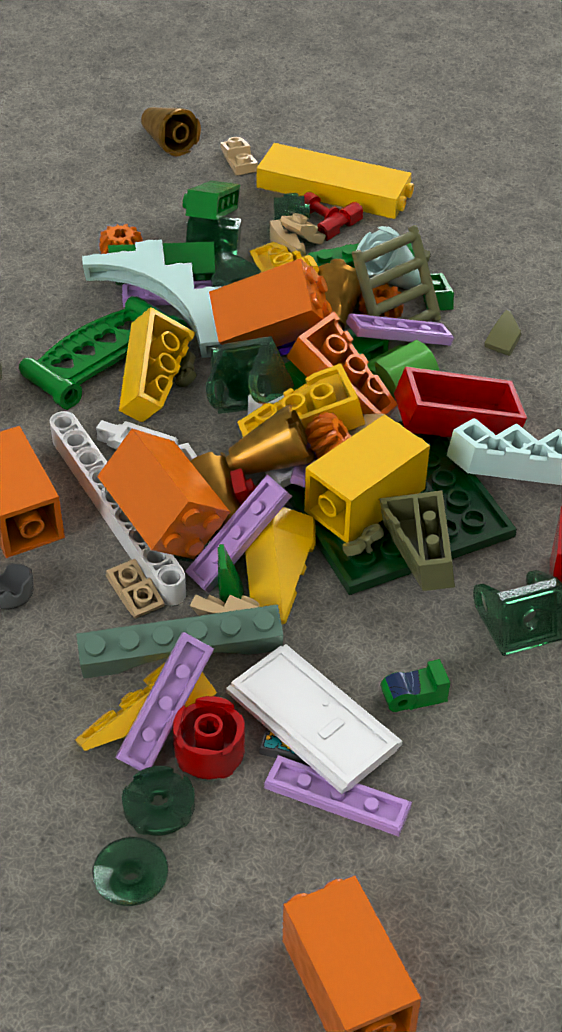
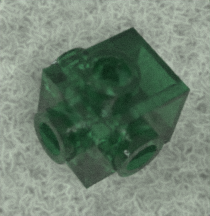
(290, 203)

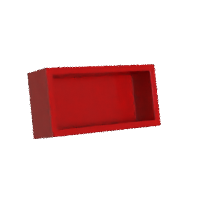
(442, 401)

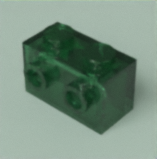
(223, 232)

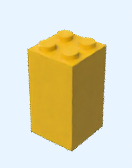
(370, 465)

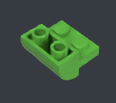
(391, 363)

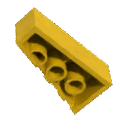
(151, 363)

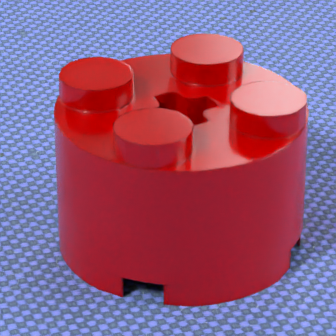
(209, 738)

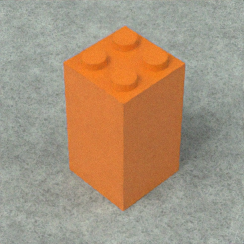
(271, 303)
(163, 494)
(27, 498)
(348, 961)

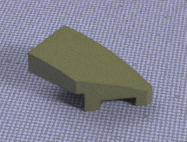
(504, 334)

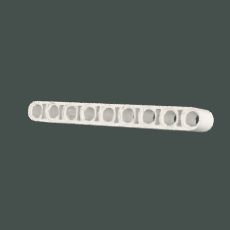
(86, 463)

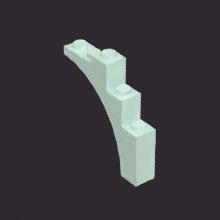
(171, 282)

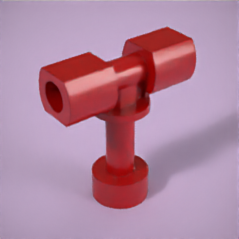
(333, 217)

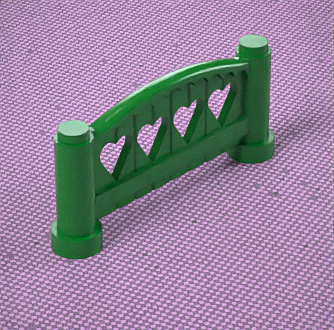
(65, 383)

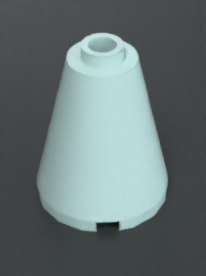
(390, 259)

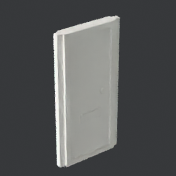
(314, 718)

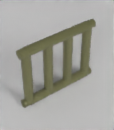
(419, 262)

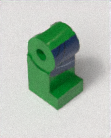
(416, 688)

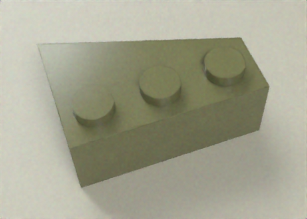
(421, 535)

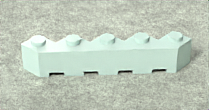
(507, 454)

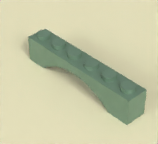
(129, 646)

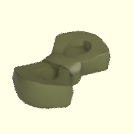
(187, 371)
(369, 535)

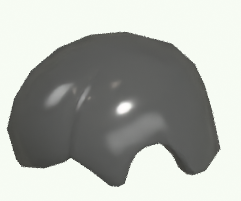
(15, 586)

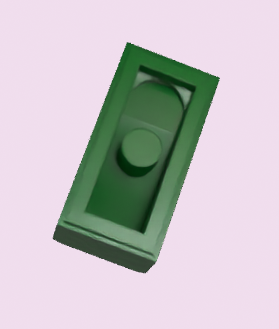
(443, 292)
(228, 578)

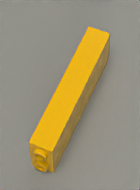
(335, 179)

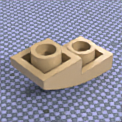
(239, 156)
(298, 224)
(282, 237)
(134, 589)
(214, 605)

